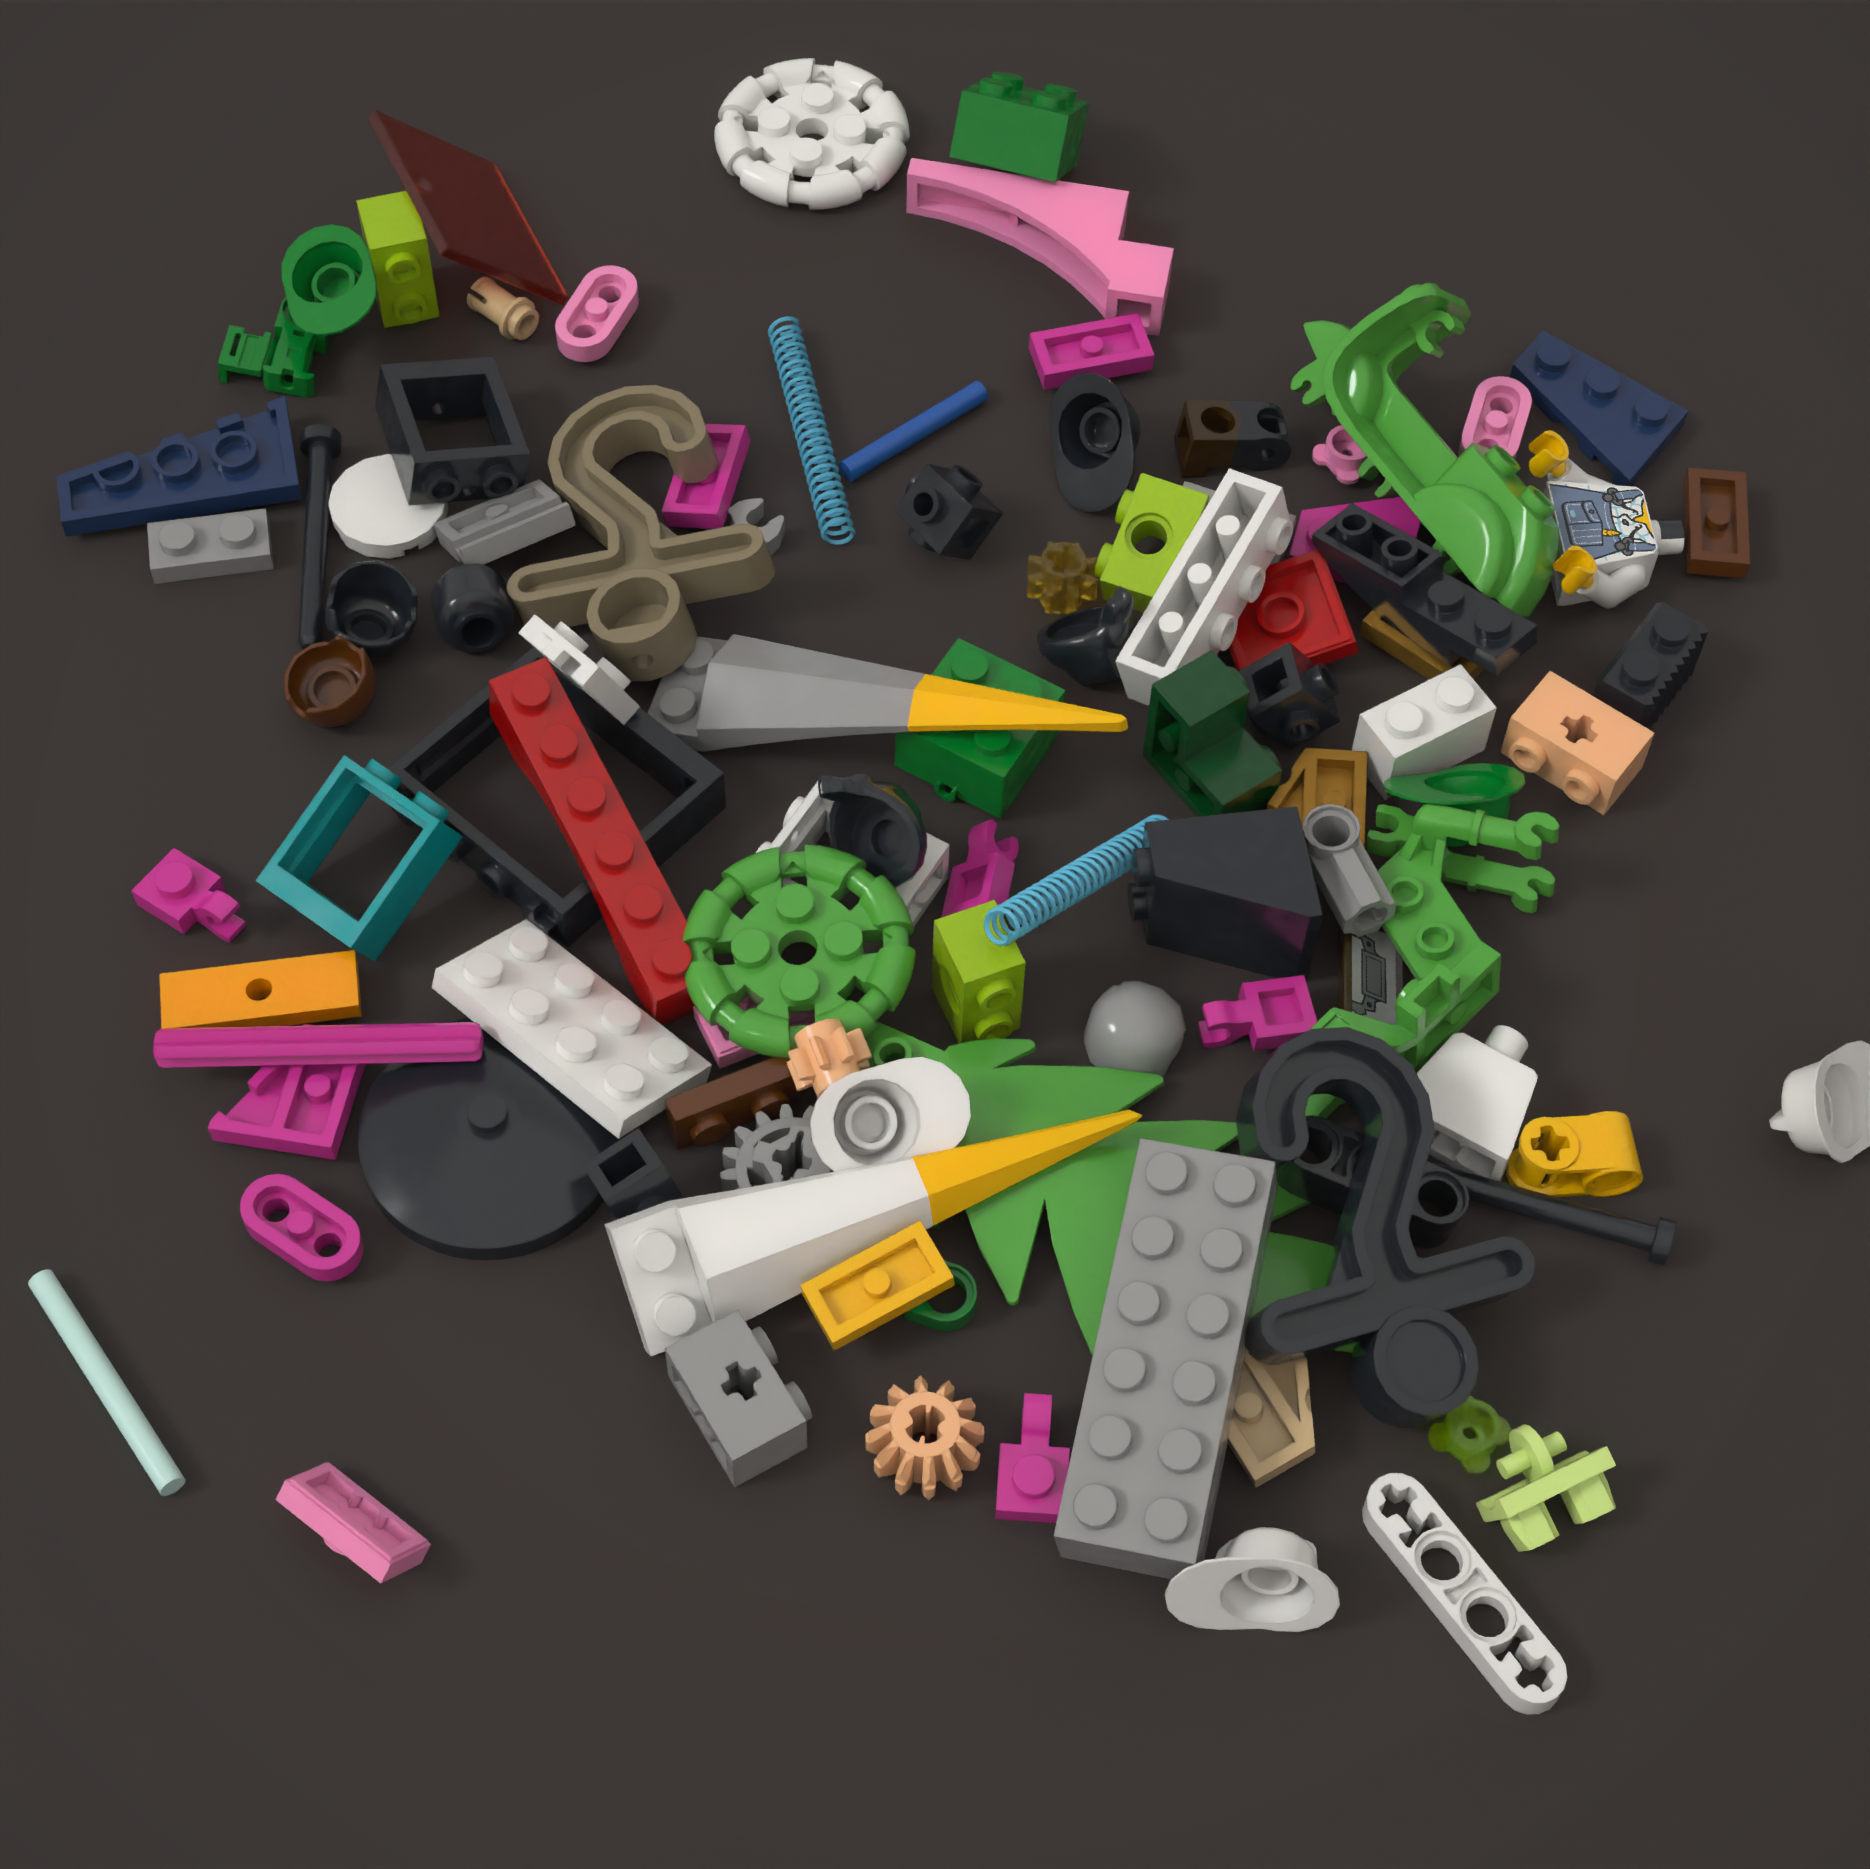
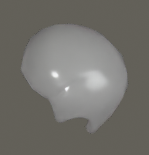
(1134, 1028)

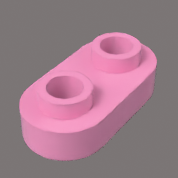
(590, 324)
(1497, 415)

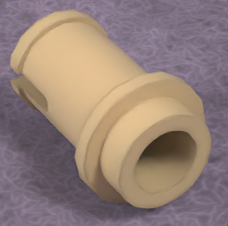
(512, 314)

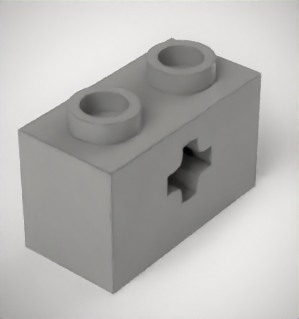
(742, 1433)

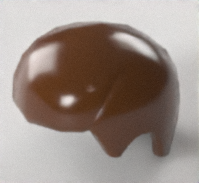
(330, 683)

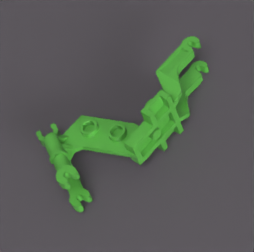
(1449, 962)

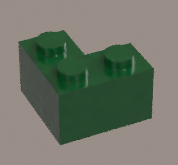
(1201, 742)

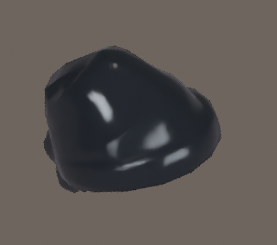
(1090, 639)
(876, 825)

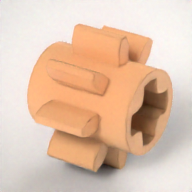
(826, 1054)

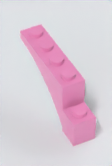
(1059, 223)

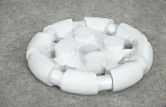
(812, 102)

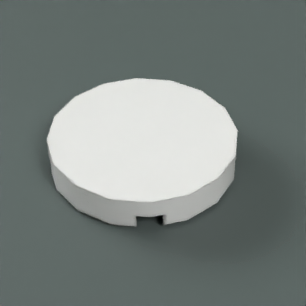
(374, 513)

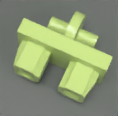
(1522, 1505)

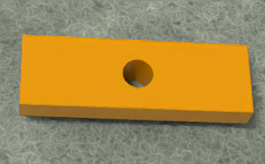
(293, 989)

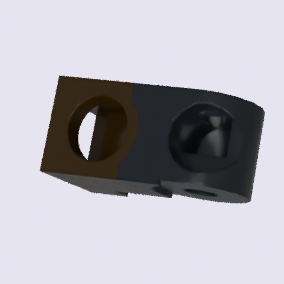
(1230, 436)

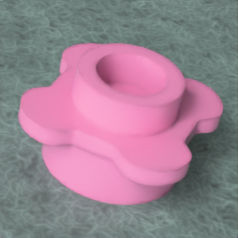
(1340, 455)

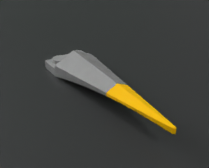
(776, 692)

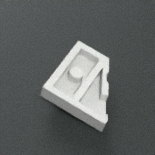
(565, 652)

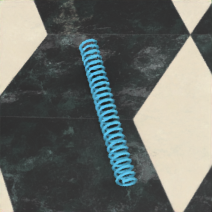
(820, 458)
(1062, 890)

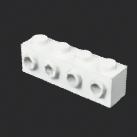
(1208, 582)

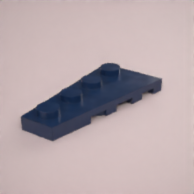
(213, 472)

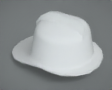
(1829, 1104)
(890, 1114)
(1256, 1583)

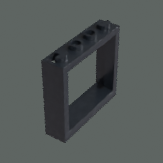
(641, 740)

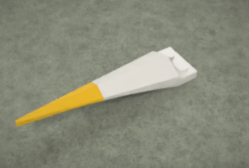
(759, 1243)

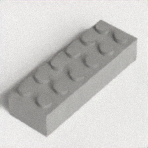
(1167, 1360)

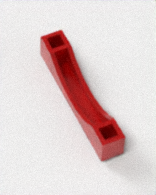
(615, 860)

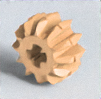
(919, 1460)

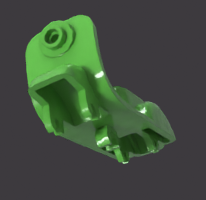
(1469, 502)

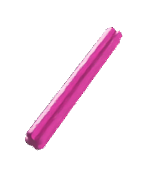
(318, 1044)

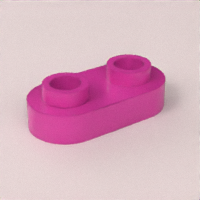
(305, 1230)

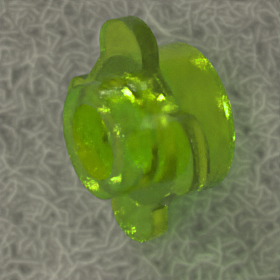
(1475, 1452)

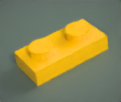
(877, 1285)

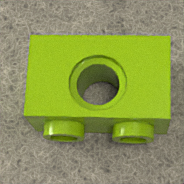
(399, 258)
(1151, 510)
(975, 978)

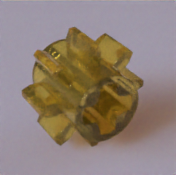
(1062, 577)

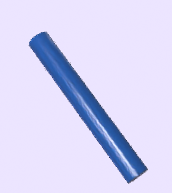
(913, 431)

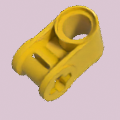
(1579, 1156)

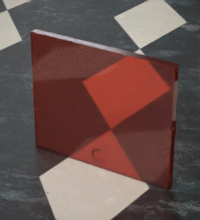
(467, 208)

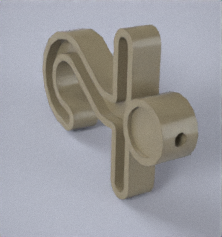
(648, 574)

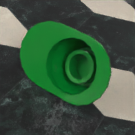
(328, 280)
(1462, 787)

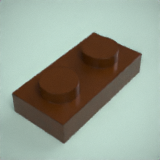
(1716, 523)
(714, 1108)

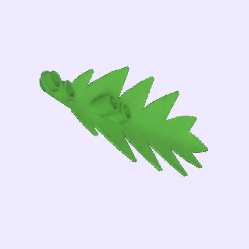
(1090, 1188)

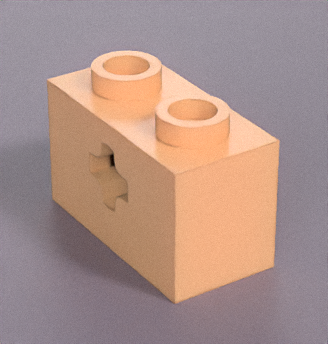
(1576, 743)

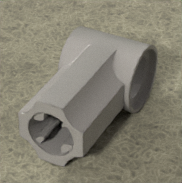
(1346, 871)

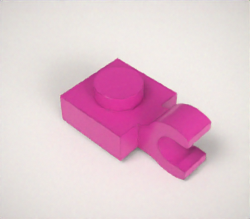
(985, 873)
(187, 892)
(1266, 1011)
(1032, 1472)

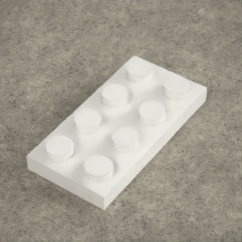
(571, 1027)

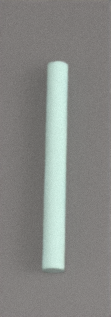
(106, 1383)

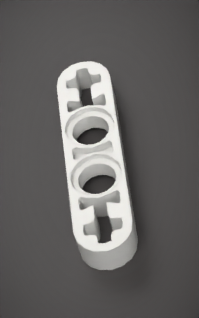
(1470, 1587)

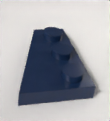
(1603, 408)

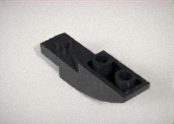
(1411, 592)

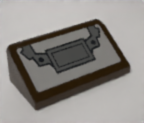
(1369, 975)

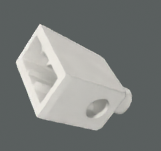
(1478, 1099)

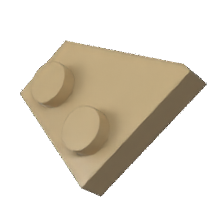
(1272, 1418)

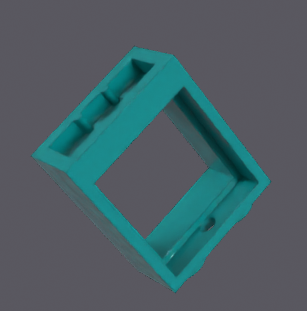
(320, 829)

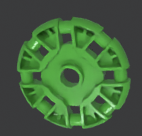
(792, 916)

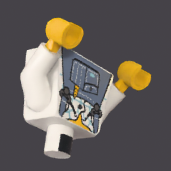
(1603, 530)

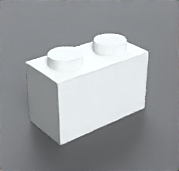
(1425, 728)

